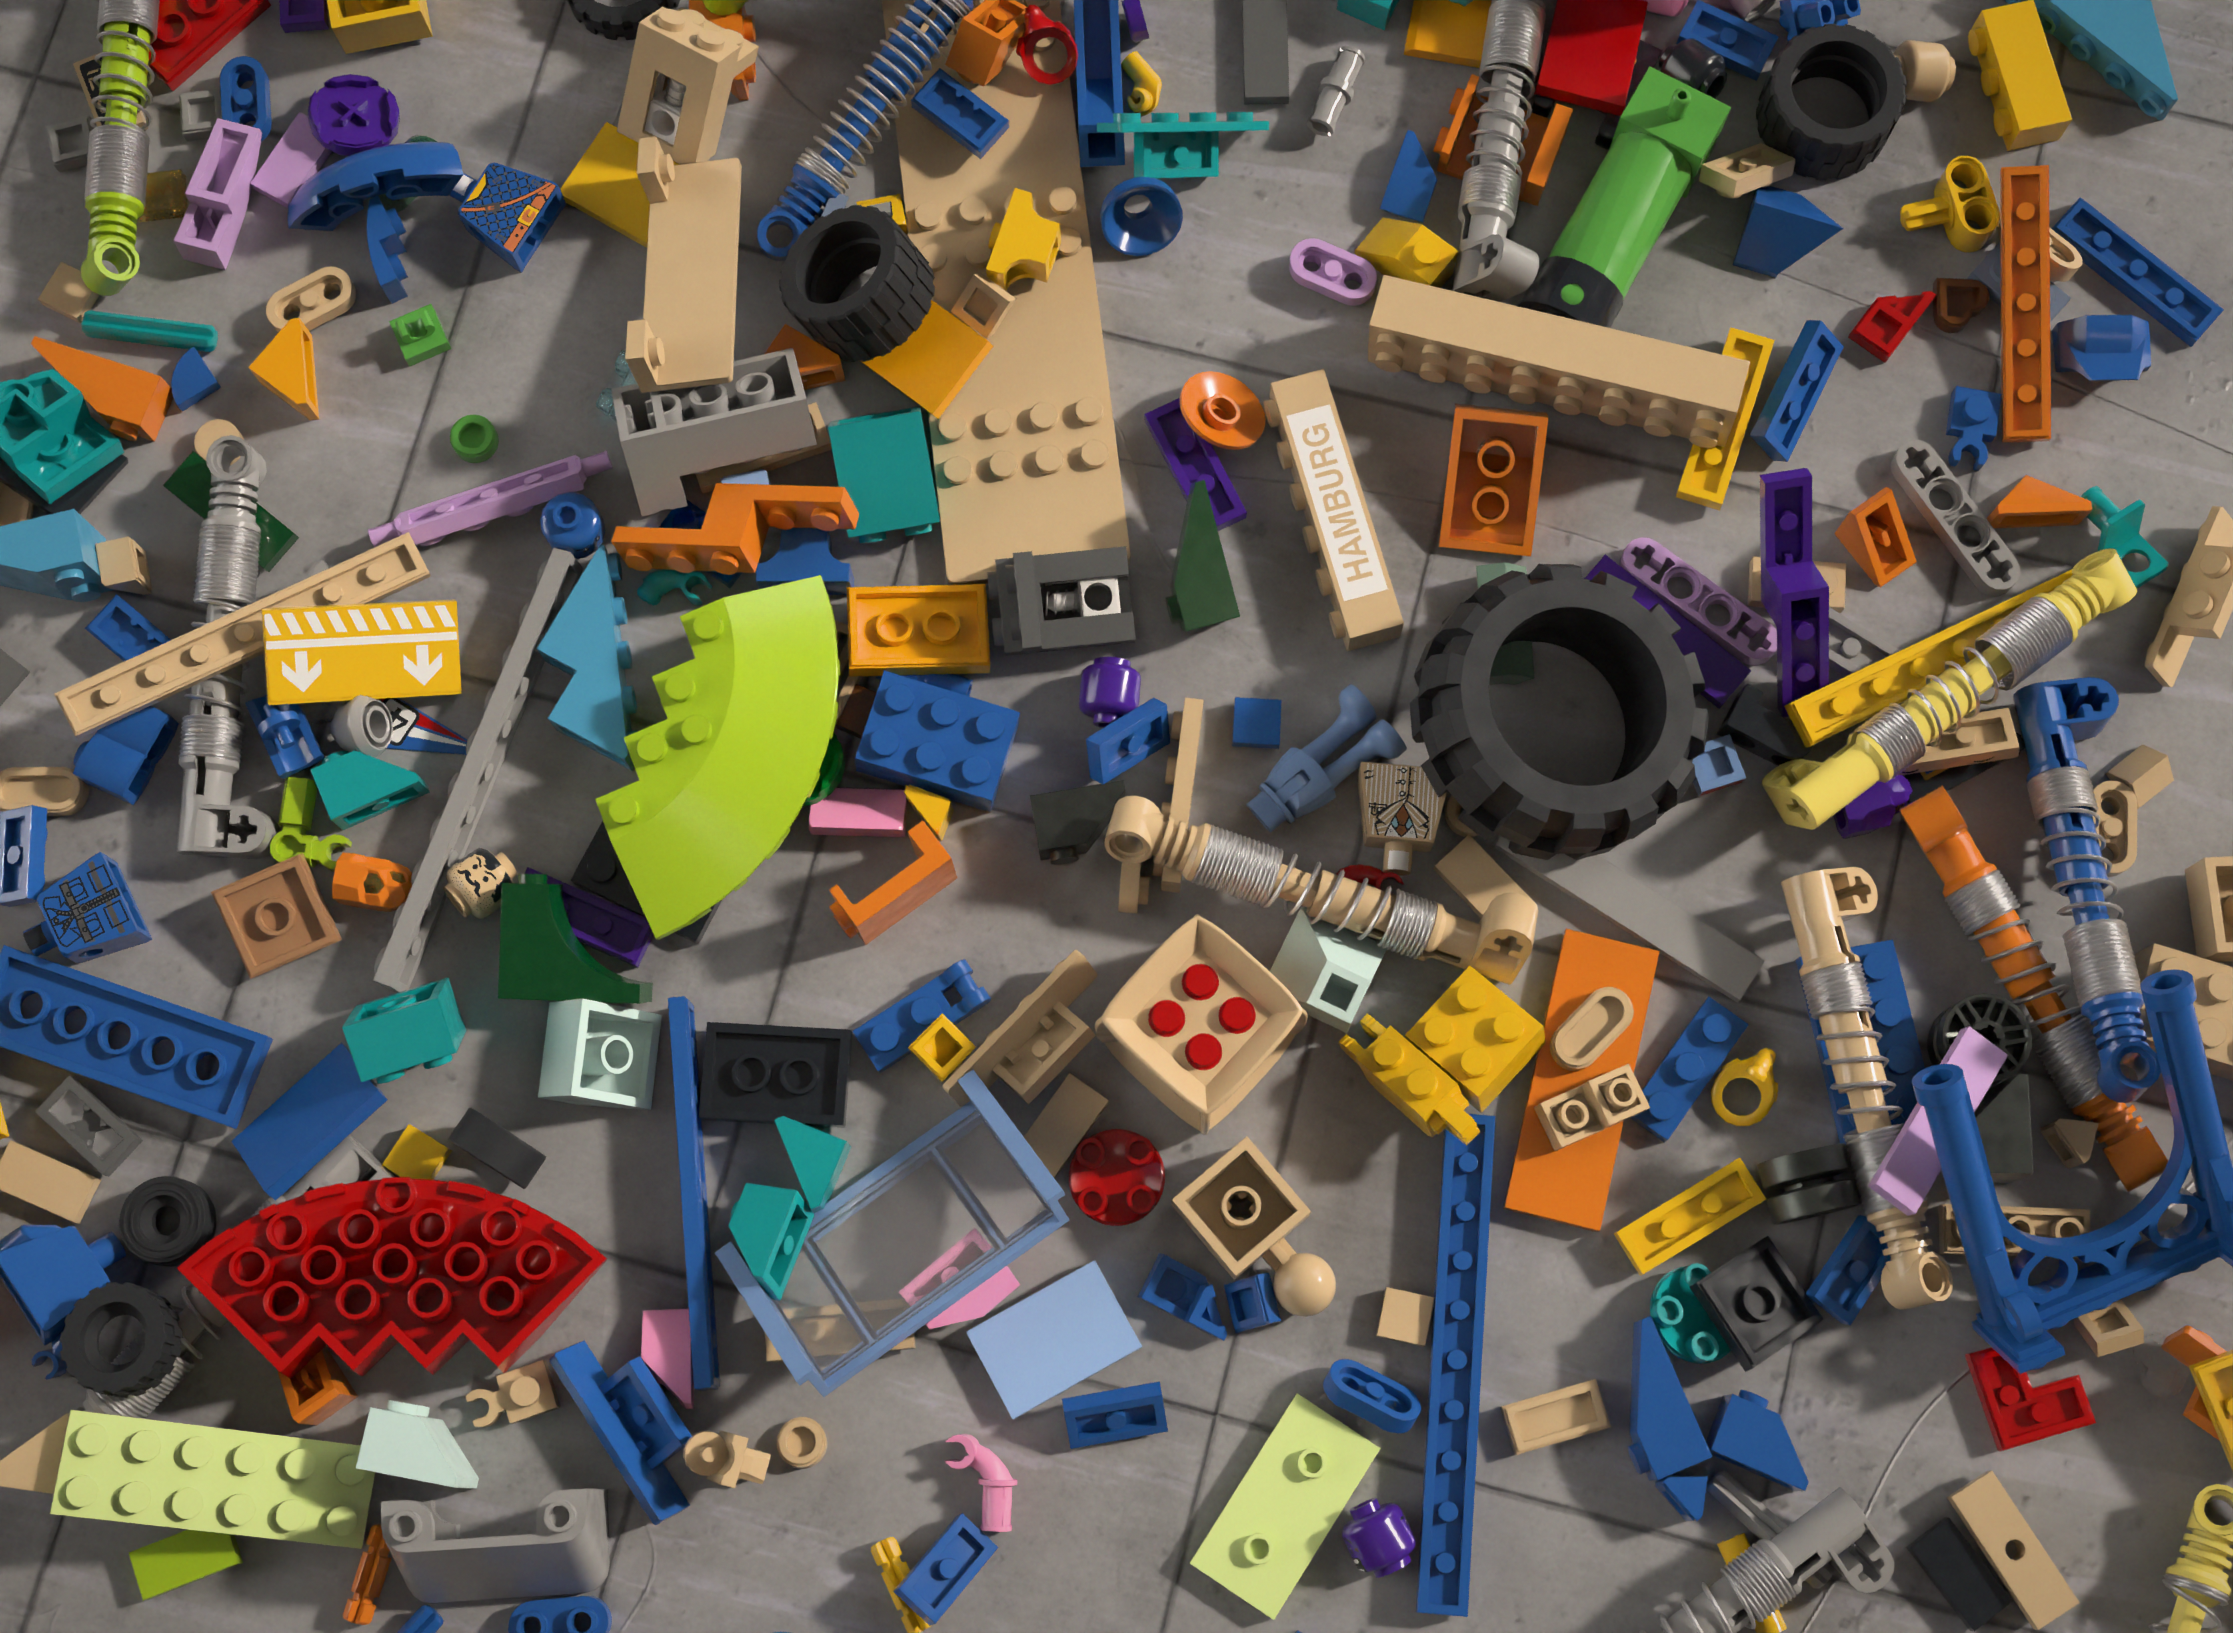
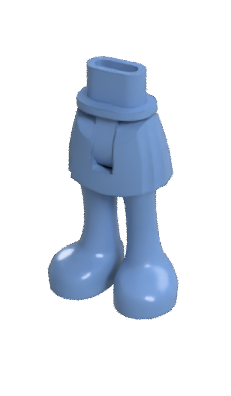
(1301, 785)

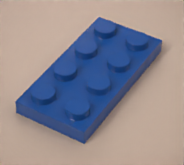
(1896, 1026)

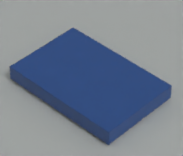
(307, 1122)

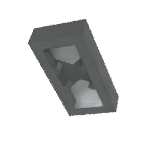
(88, 1126)

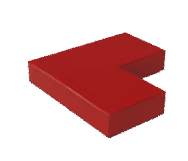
(2024, 1413)

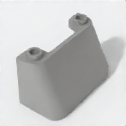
(561, 1558)

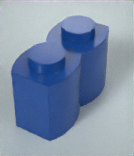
(125, 753)

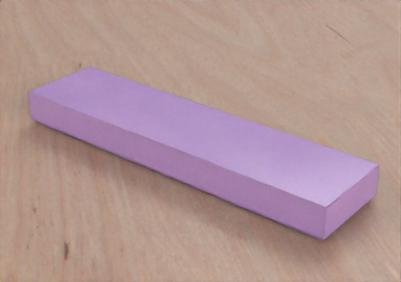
(1912, 1159)

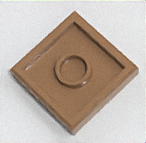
(276, 915)

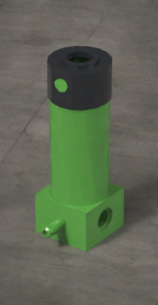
(1645, 173)

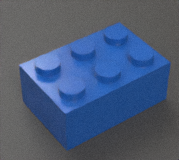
(937, 741)

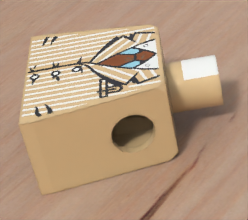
(1398, 812)

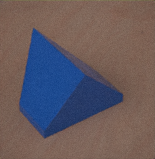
(1781, 231)

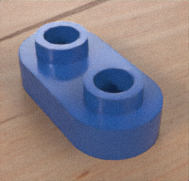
(246, 104)
(1371, 1396)
(559, 1615)

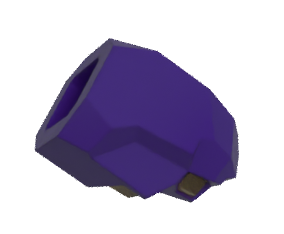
(1873, 808)

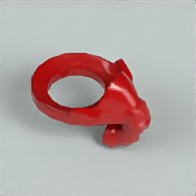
(1039, 27)

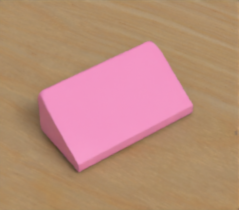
(860, 813)

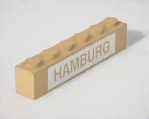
(1334, 510)

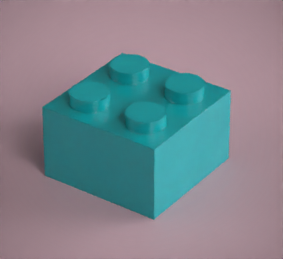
(405, 1031)

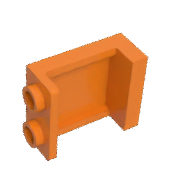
(899, 894)

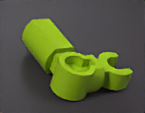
(295, 820)

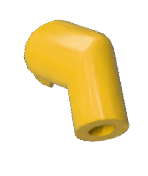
(1146, 84)

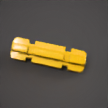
(887, 1555)

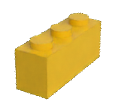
(2019, 75)

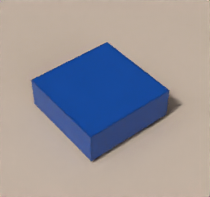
(1256, 723)
(1252, 1302)

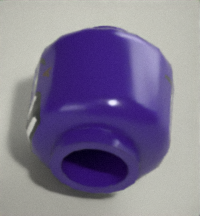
(1378, 1537)

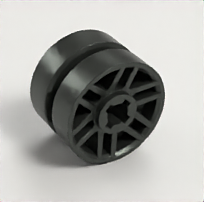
(1991, 1017)
(1809, 1184)

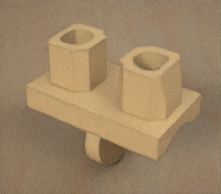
(725, 1458)

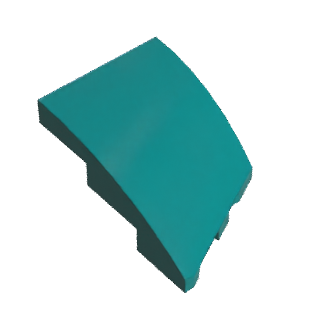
(51, 434)

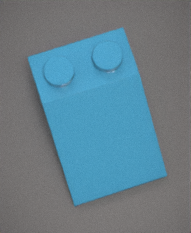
(52, 557)

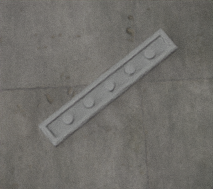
(1648, 918)

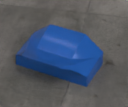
(2103, 347)

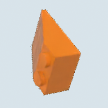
(1493, 479)

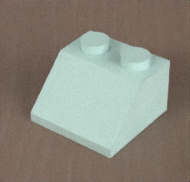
(599, 1055)
(414, 1447)

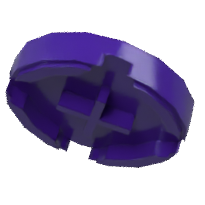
(353, 115)

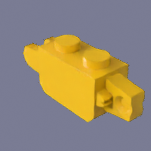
(1411, 1081)

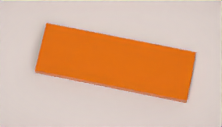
(1576, 1180)

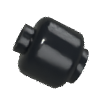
(1695, 66)

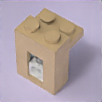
(682, 82)

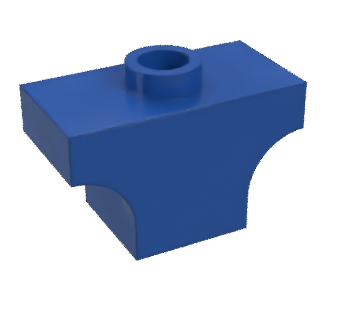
(805, 555)

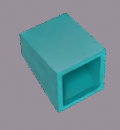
(886, 472)

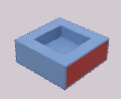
(1717, 766)

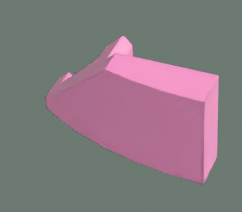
(668, 1351)

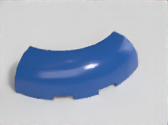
(393, 169)

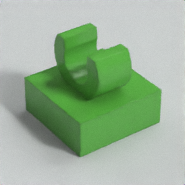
(420, 335)

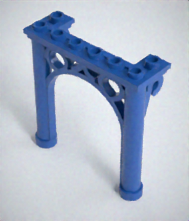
(2019, 1314)

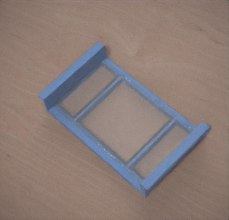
(906, 1242)

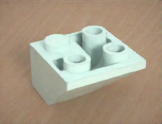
(1327, 969)

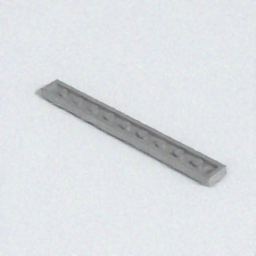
(473, 784)

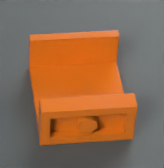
(1541, 145)

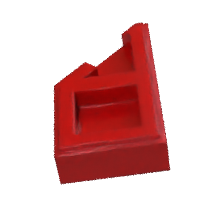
(1889, 322)

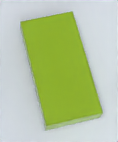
(182, 1560)

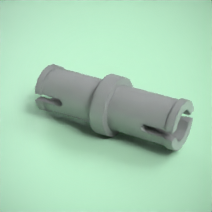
(1336, 91)

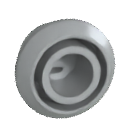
(363, 726)

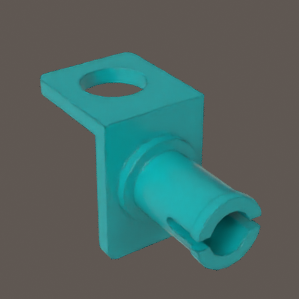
(2121, 532)

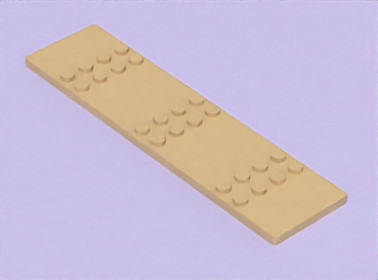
(1031, 434)

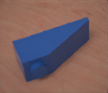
(1661, 1418)

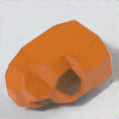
(370, 882)

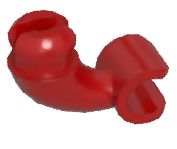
(1374, 875)

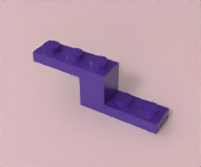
(1793, 586)

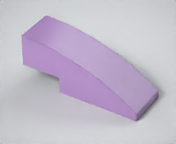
(219, 194)

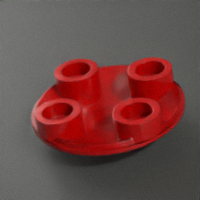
(1116, 1177)

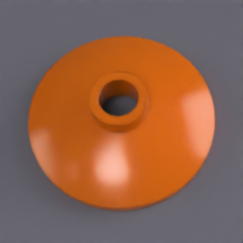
(1222, 410)

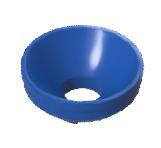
(1143, 231)

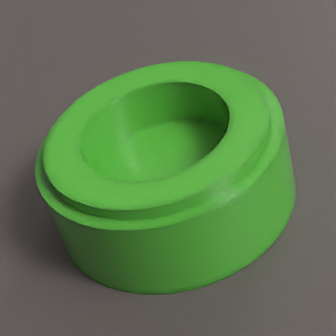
(474, 438)

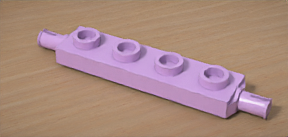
(477, 506)

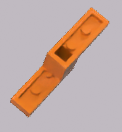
(736, 528)

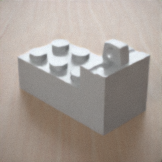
(710, 426)

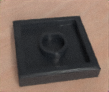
(1756, 1303)

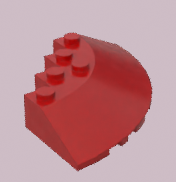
(390, 1267)

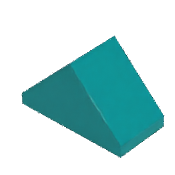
(815, 1158)

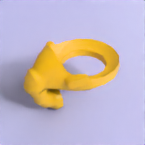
(1757, 1069)

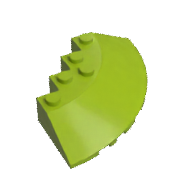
(733, 753)

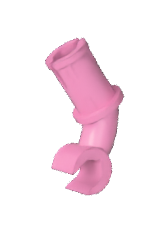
(995, 1480)

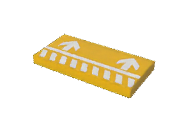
(361, 651)

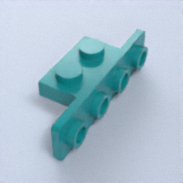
(1179, 148)

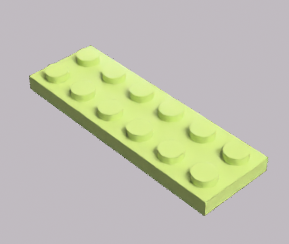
(212, 1480)

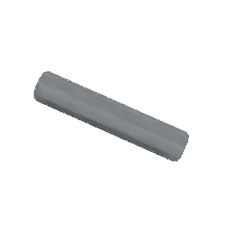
(1755, 1516)

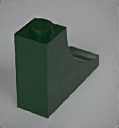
(544, 957)

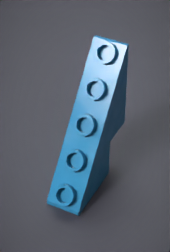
(2119, 43)
(590, 648)

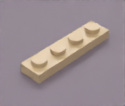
(1181, 774)

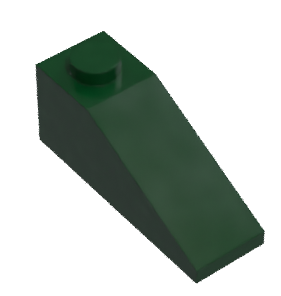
(1200, 573)

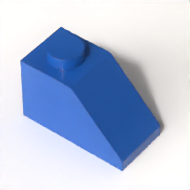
(1755, 1440)

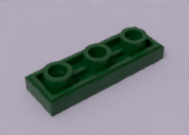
(192, 486)

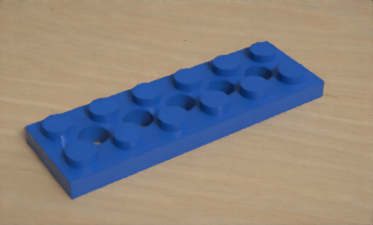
(149, 1020)

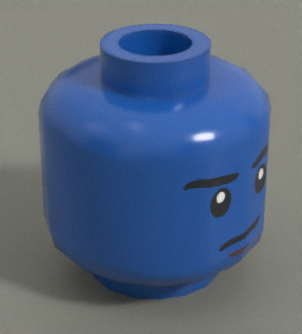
(573, 524)

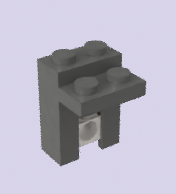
(1022, 622)

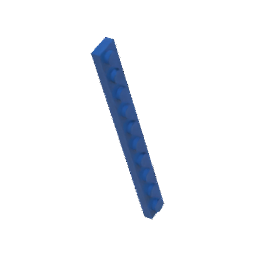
(1455, 1373)

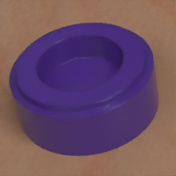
(1135, 20)

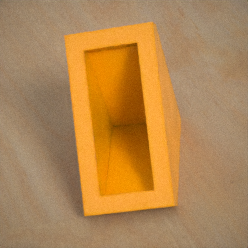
(289, 368)

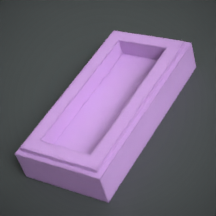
(290, 163)

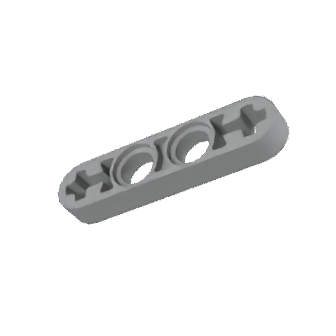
(1963, 513)

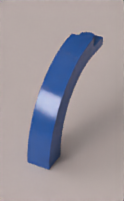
(1098, 81)

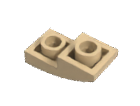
(1591, 1107)

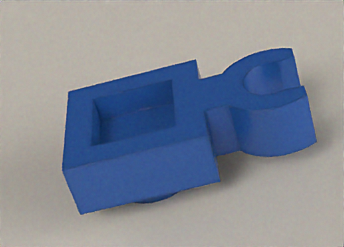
(1973, 419)

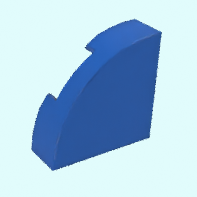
(192, 380)

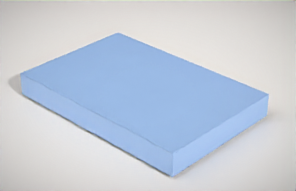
(1054, 1339)

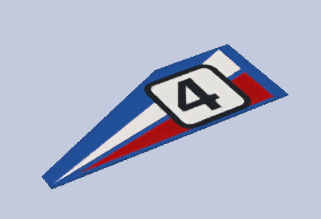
(419, 731)

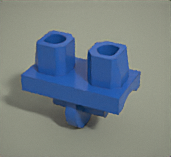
(1805, 14)
(285, 736)

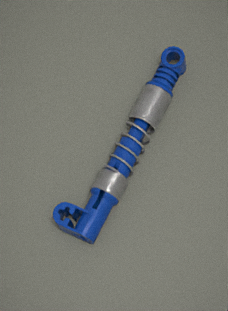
(2065, 807)

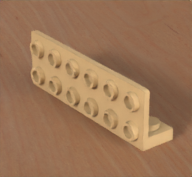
(689, 272)

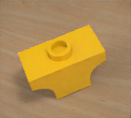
(1022, 243)

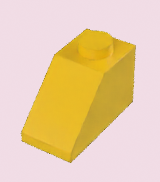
(1408, 252)

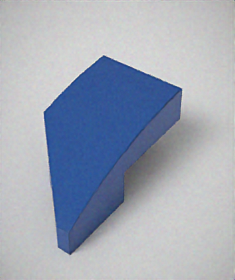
(1410, 182)
(1183, 1295)

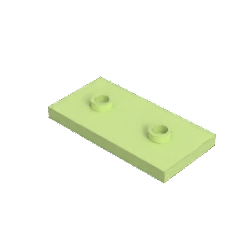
(1285, 1506)

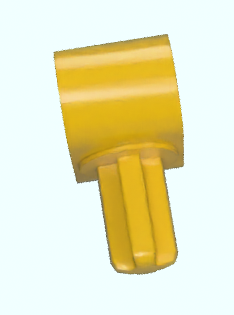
(1956, 205)

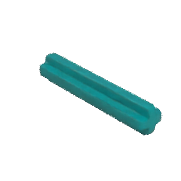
(149, 331)

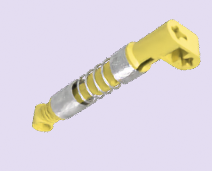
(1895, 738)

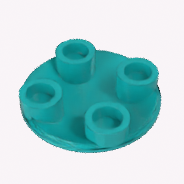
(1682, 1320)

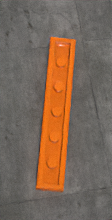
(2025, 304)

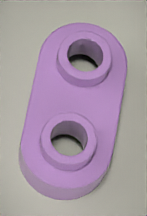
(1335, 270)

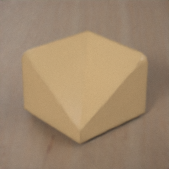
(124, 566)

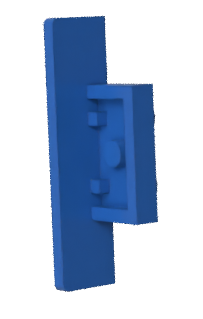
(631, 1423)

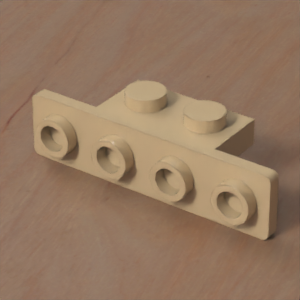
(2200, 601)
(1035, 1038)

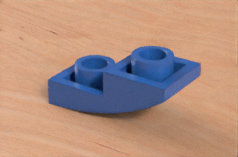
(384, 247)

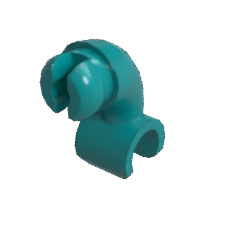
(664, 580)

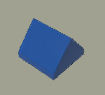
(1685, 1495)

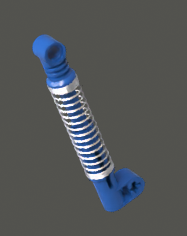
(890, 77)

